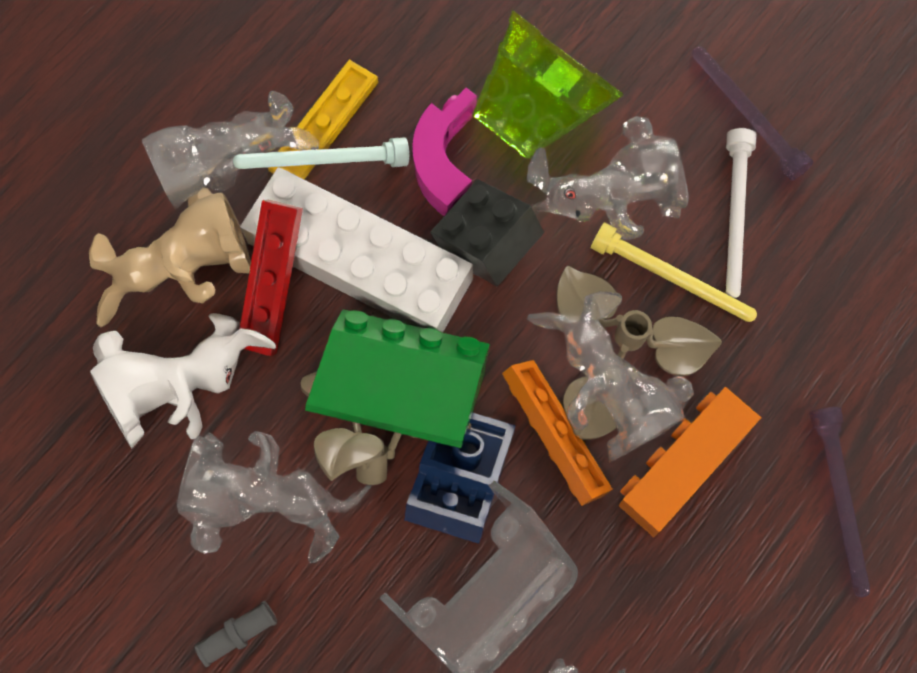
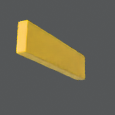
(334, 110)

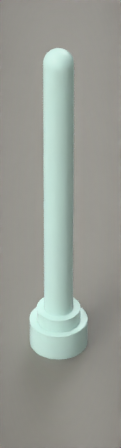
(392, 152)

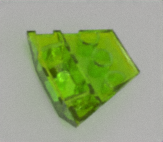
(538, 91)

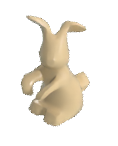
(202, 236)

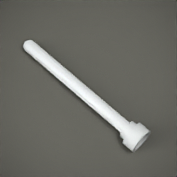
(740, 144)

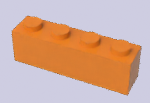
(689, 461)

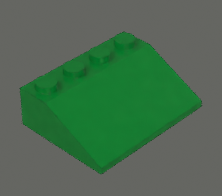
(399, 378)

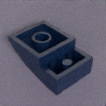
(454, 481)

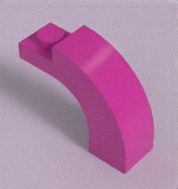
(435, 174)

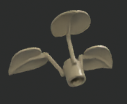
(679, 343)
(343, 450)

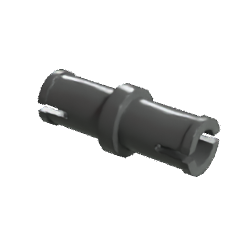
(235, 633)

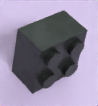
(488, 231)

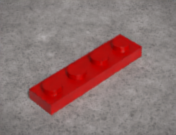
(270, 271)

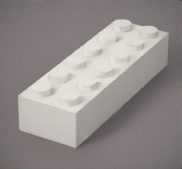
(368, 255)

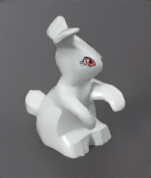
(141, 382)

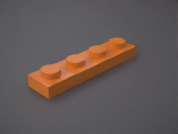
(551, 423)

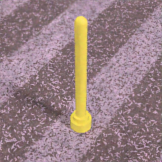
(609, 241)

